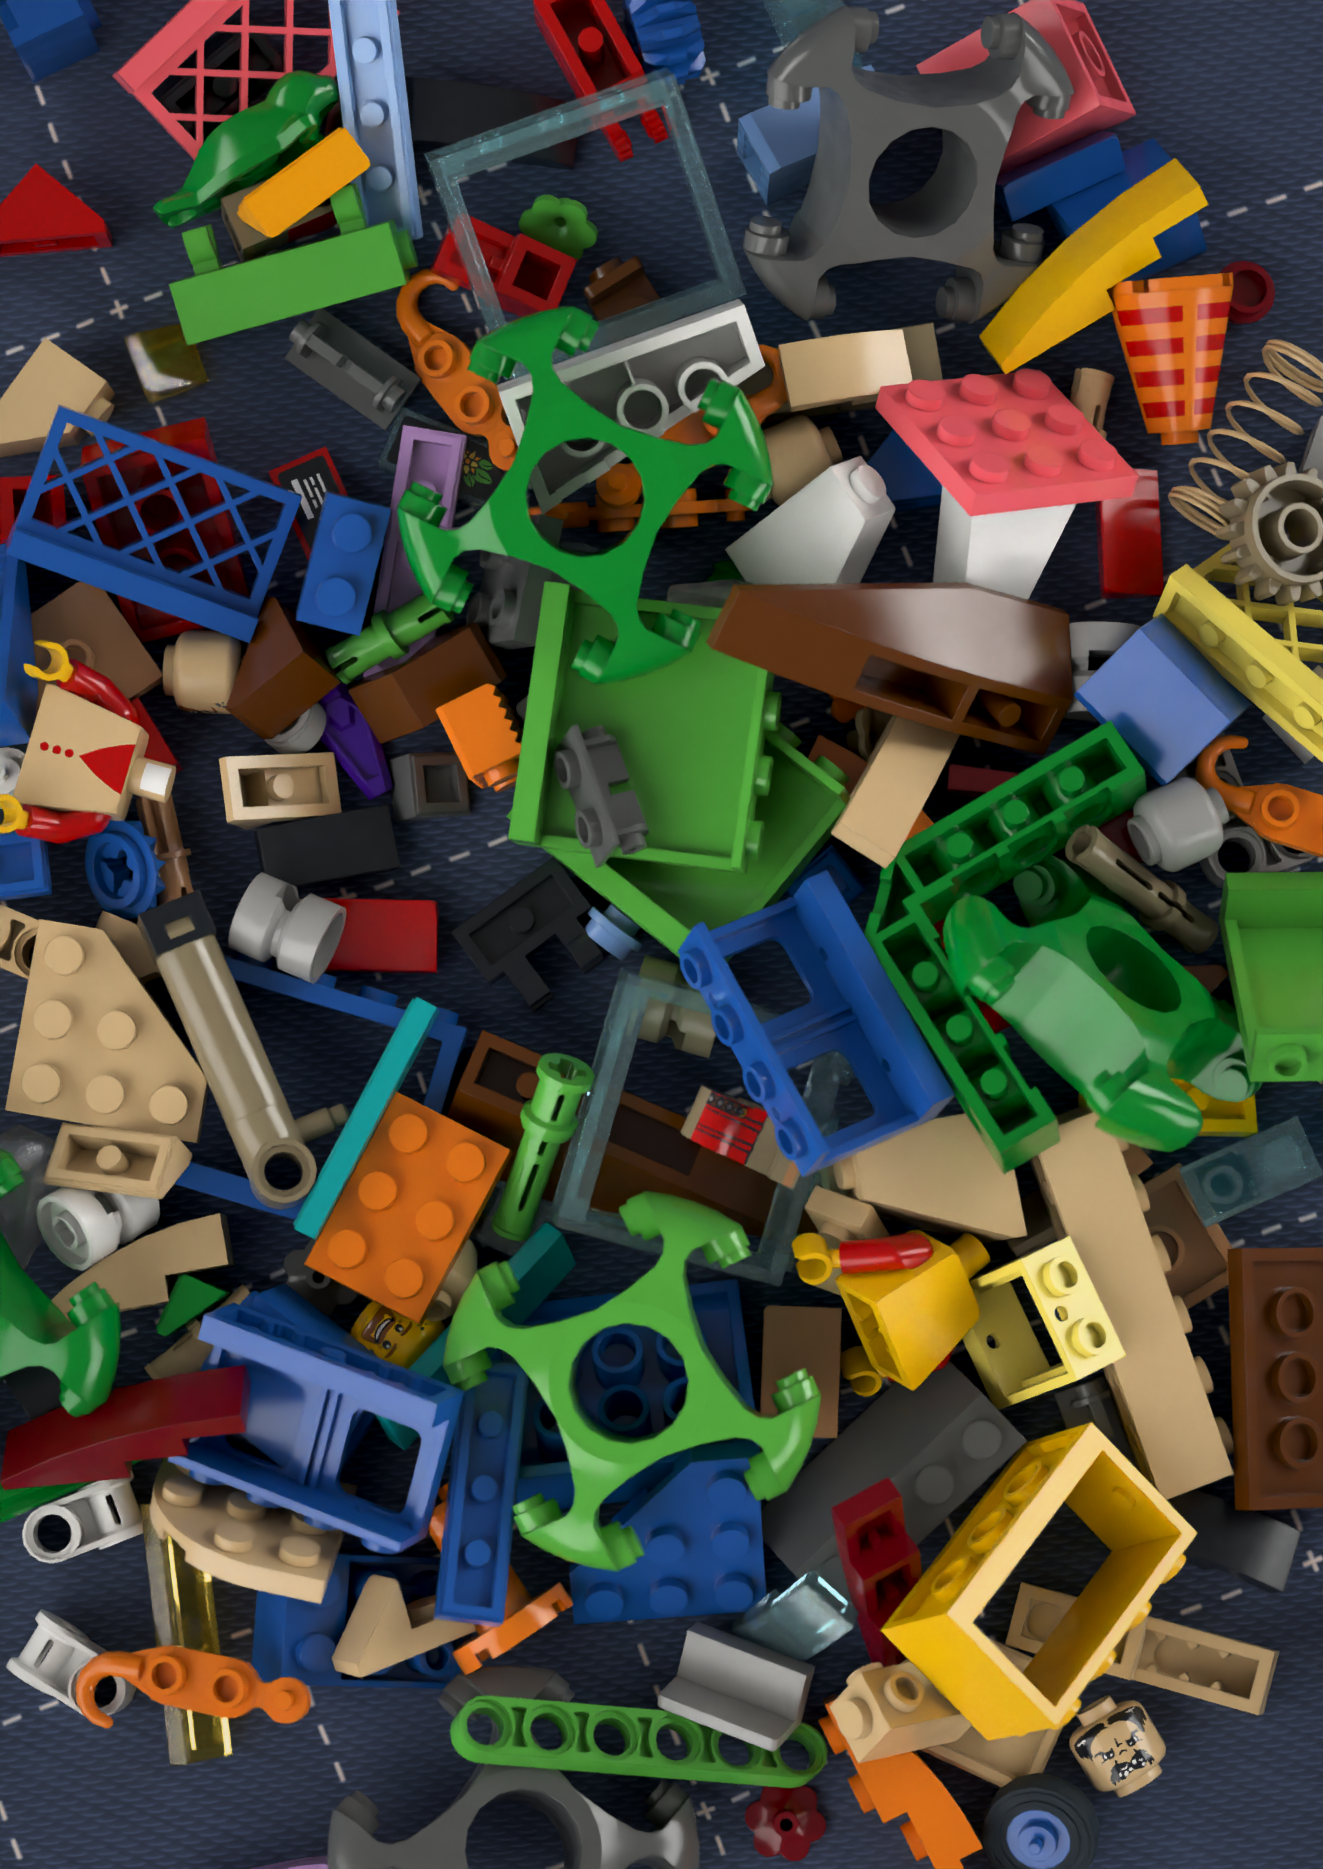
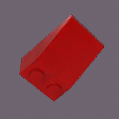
(160, 511)

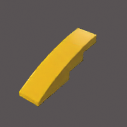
(1074, 280)

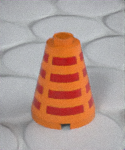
(1174, 348)

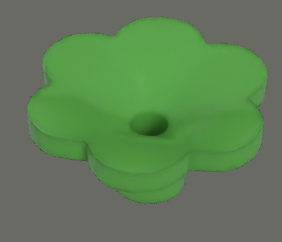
(559, 225)

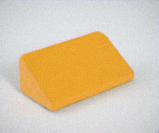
(304, 184)

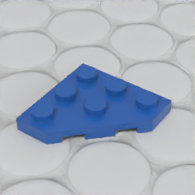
(697, 1543)

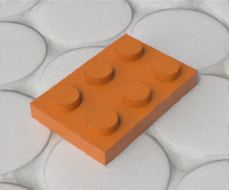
(408, 1208)

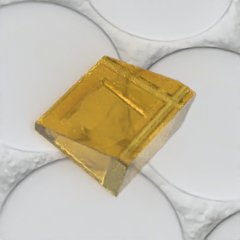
(165, 362)

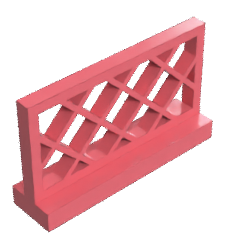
(187, 34)

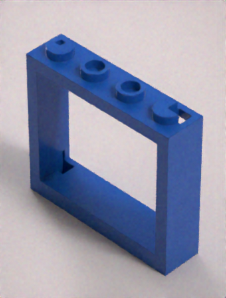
(369, 1005)

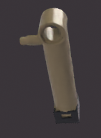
(230, 1051)

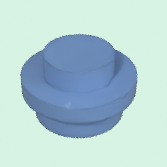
(613, 931)

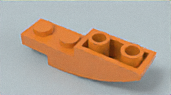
(908, 1785)

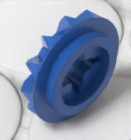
(109, 875)

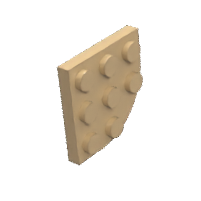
(242, 1540)

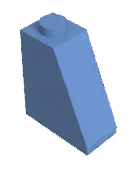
(780, 146)

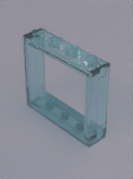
(565, 123)
(597, 1112)

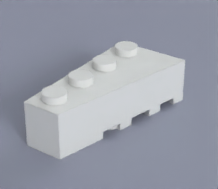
(640, 384)

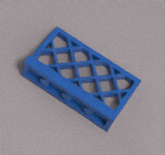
(135, 576)

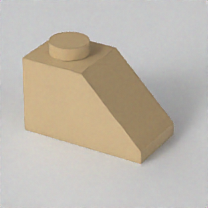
(34, 395)

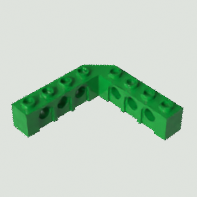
(970, 857)

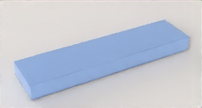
(377, 108)

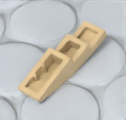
(893, 788)

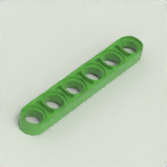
(640, 1752)

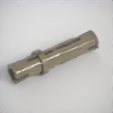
(1159, 902)

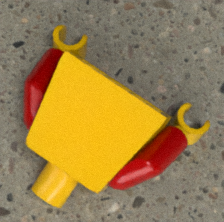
(904, 1299)

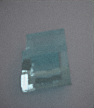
(799, 1619)

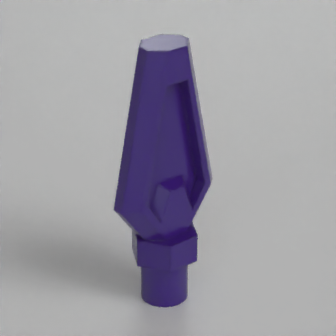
(354, 743)

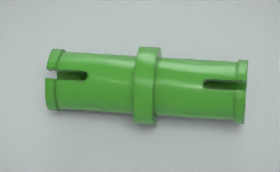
(386, 637)

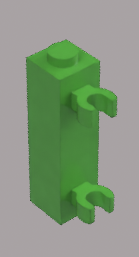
(293, 279)

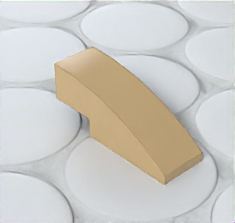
(144, 1269)

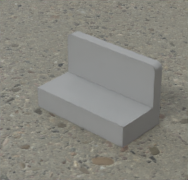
(738, 1687)

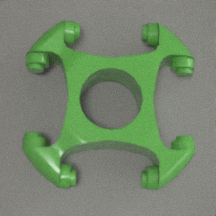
(597, 1456)

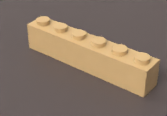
(1158, 1382)

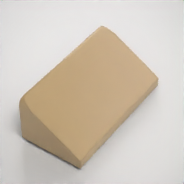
(116, 1160)

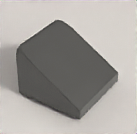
(428, 787)

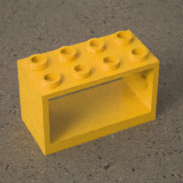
(938, 1614)

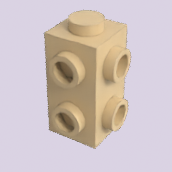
(894, 1712)

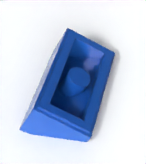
(1059, 174)

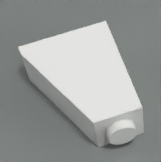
(820, 532)
(996, 549)

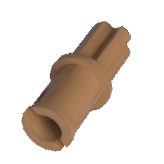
(161, 822)

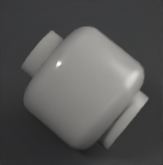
(1178, 824)

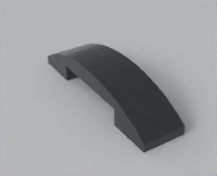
(453, 111)

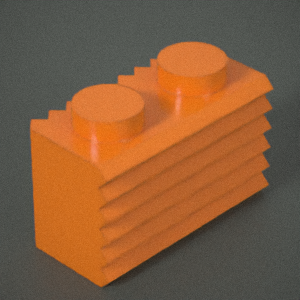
(484, 736)

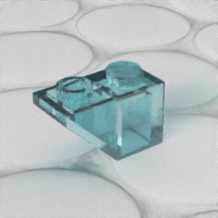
(1250, 1171)

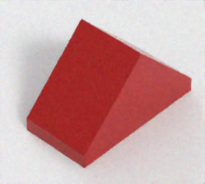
(48, 218)

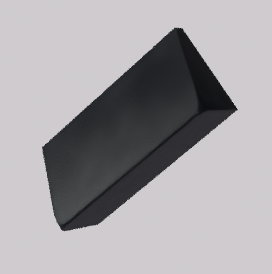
(220, 93)

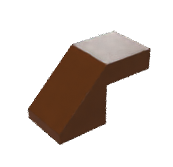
(439, 672)

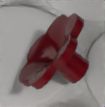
(780, 1803)

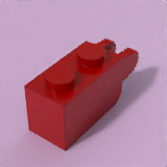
(593, 58)

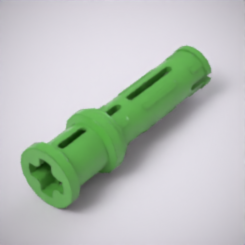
(547, 1123)

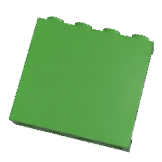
(684, 734)
(671, 899)
(1276, 970)

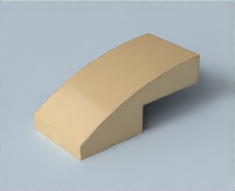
(843, 368)

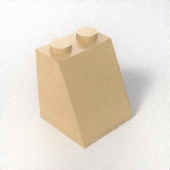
(934, 1181)

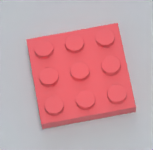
(1005, 442)

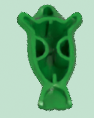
(253, 145)

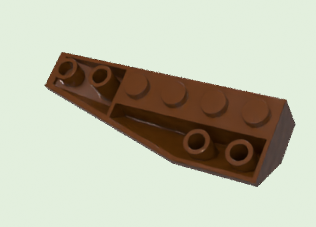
(913, 650)
(641, 1151)

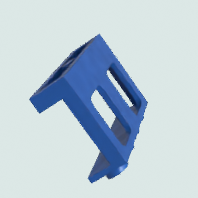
(848, 1013)
(336, 1387)

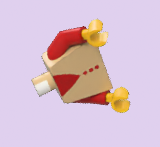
(81, 757)

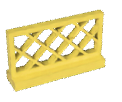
(1244, 653)

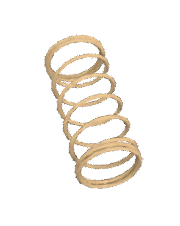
(1273, 360)

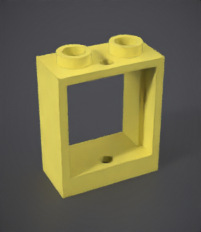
(1017, 1363)

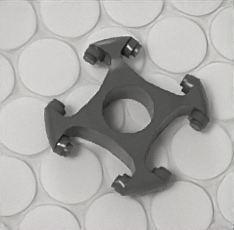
(952, 211)
(586, 1831)

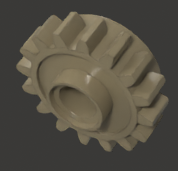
(1258, 539)

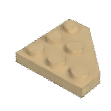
(99, 1043)

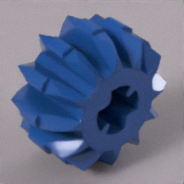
(665, 36)

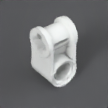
(90, 1519)
(63, 1663)

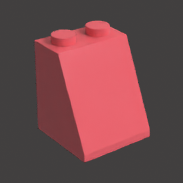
(1098, 94)

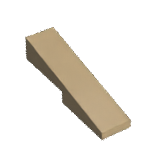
(1160, 1653)

